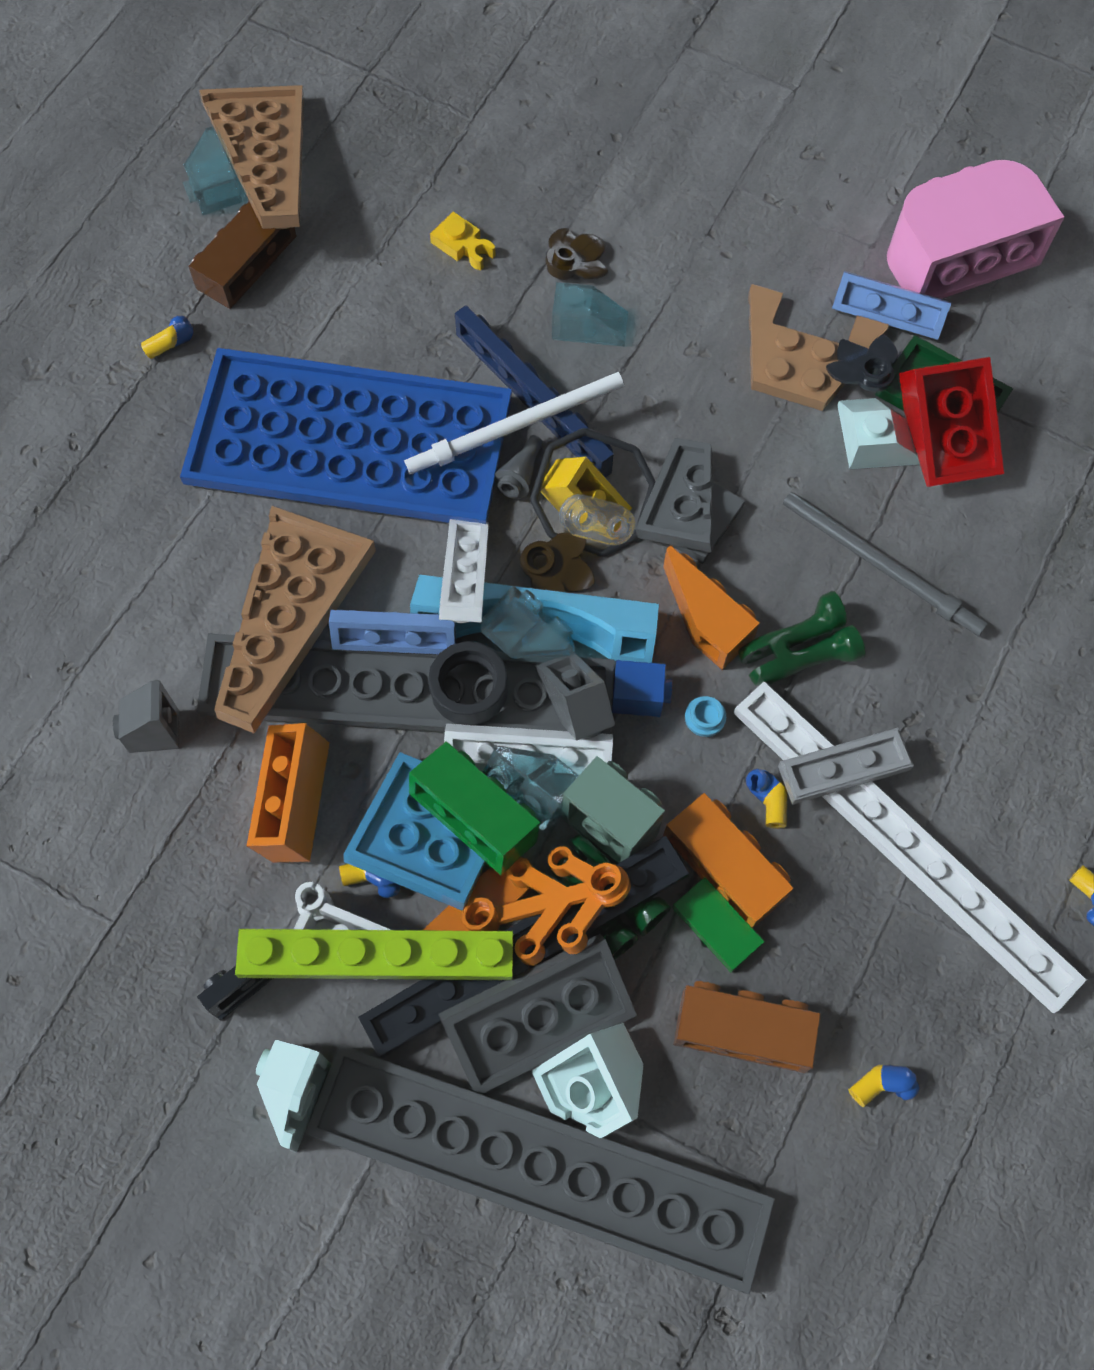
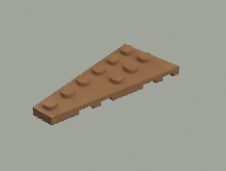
(265, 146)
(289, 601)

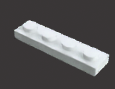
(464, 572)
(482, 740)

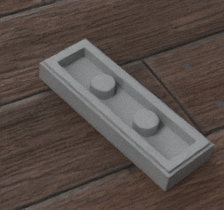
(845, 765)

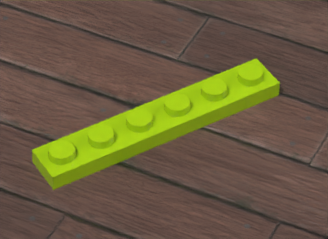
(374, 954)

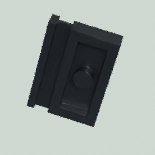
(227, 992)

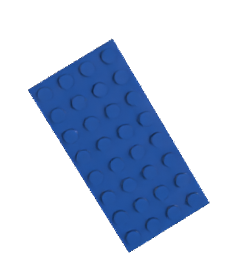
(343, 436)

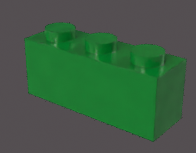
(474, 807)

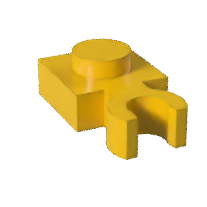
(461, 238)

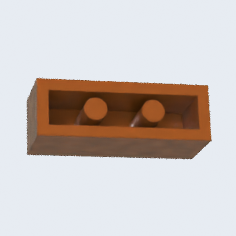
(747, 1027)

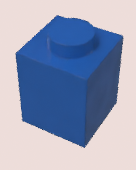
(640, 688)

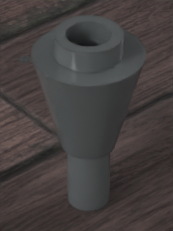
(516, 475)

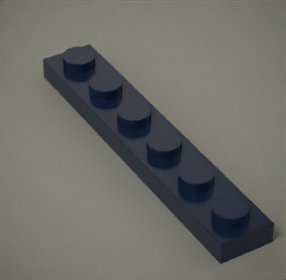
(526, 385)

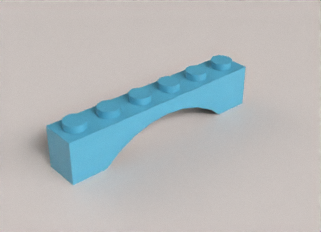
(608, 625)

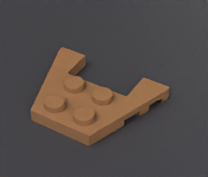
(794, 362)

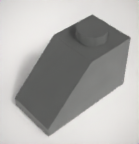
(577, 696)
(147, 720)

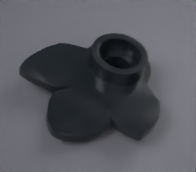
(865, 366)

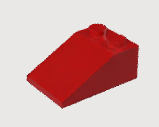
(953, 420)

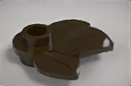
(575, 255)
(563, 569)

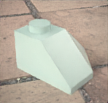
(875, 435)
(594, 1081)
(290, 1088)

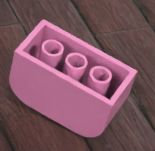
(972, 229)

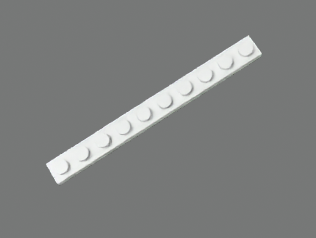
(922, 859)

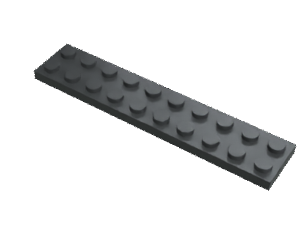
(394, 689)
(543, 1168)

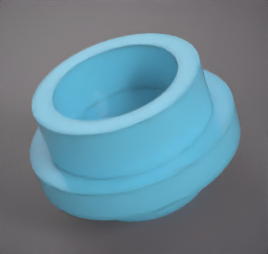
(705, 716)

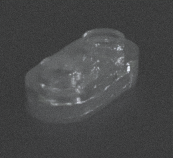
(600, 519)

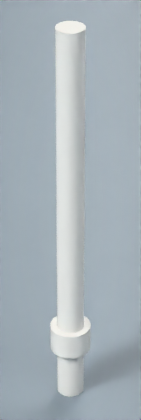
(444, 452)

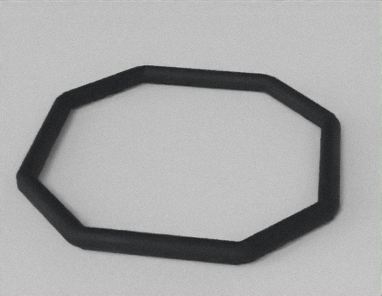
(603, 438)

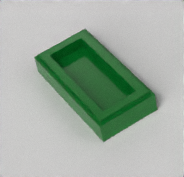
(717, 924)

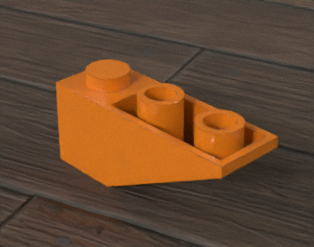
(711, 616)

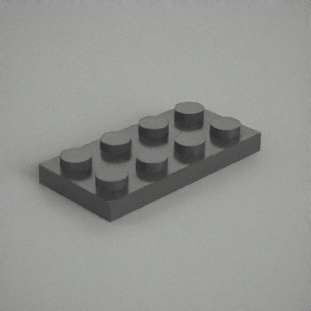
(537, 1015)

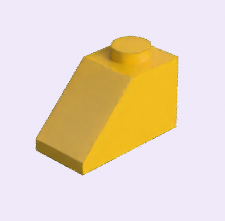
(575, 477)

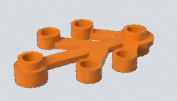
(552, 903)

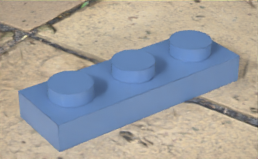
(891, 305)
(390, 632)

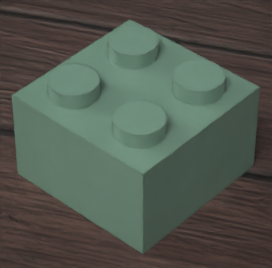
(612, 810)

